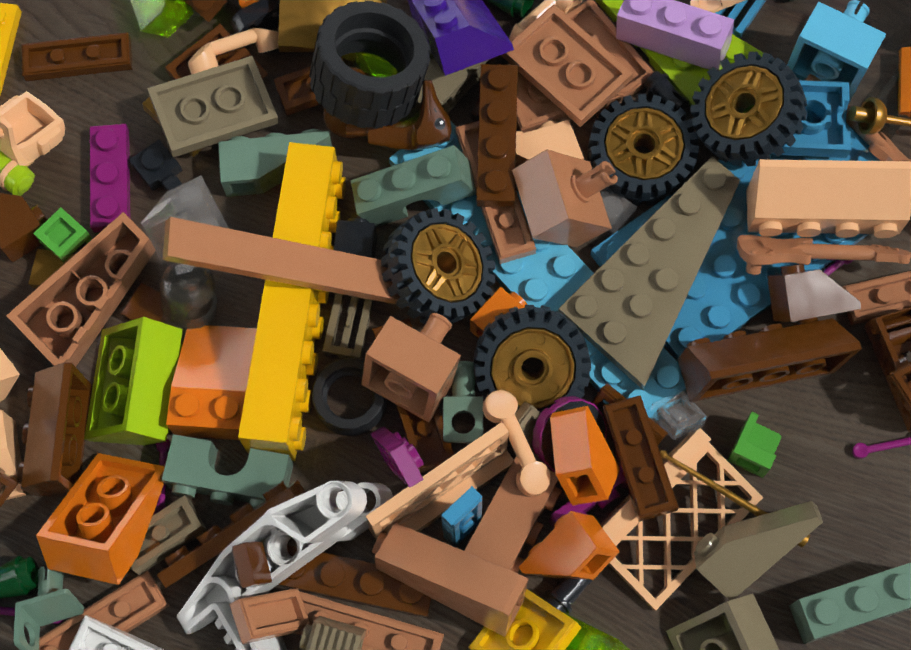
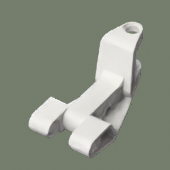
(315, 523)

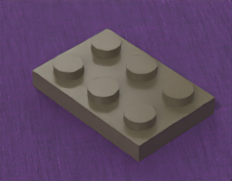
(212, 106)

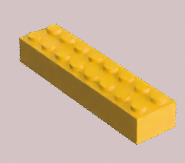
(291, 313)

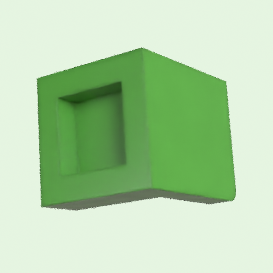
(62, 234)
(755, 447)

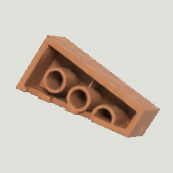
(83, 293)

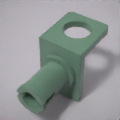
(463, 401)
(48, 607)

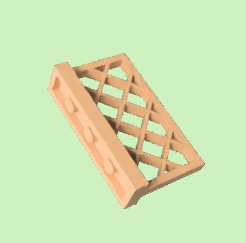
(445, 484)
(624, 518)

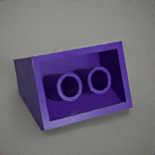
(460, 32)

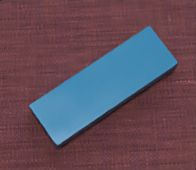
(462, 517)

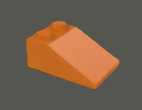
(211, 382)
(102, 519)

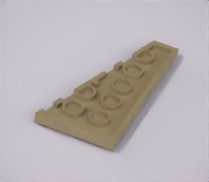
(642, 287)

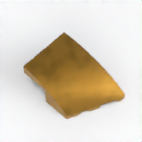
(301, 21)

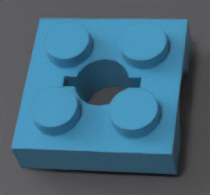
(829, 136)

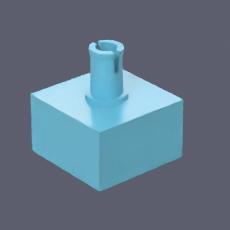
(836, 45)

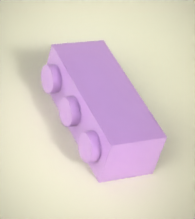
(676, 30)

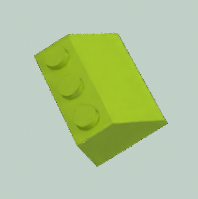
(133, 383)

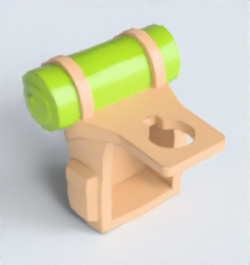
(26, 133)

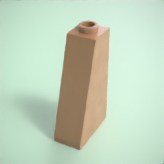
(452, 576)

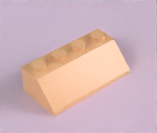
(829, 198)

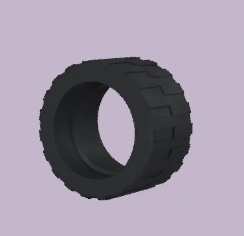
(372, 30)

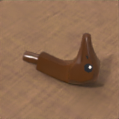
(424, 131)

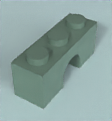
(434, 176)
(192, 471)
(853, 604)

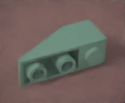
(259, 163)

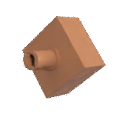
(564, 197)
(412, 365)

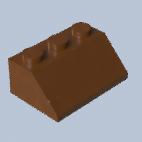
(55, 431)

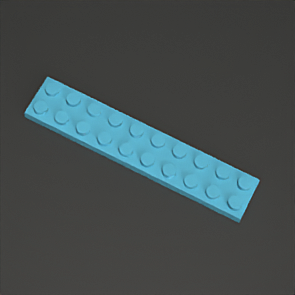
(550, 281)

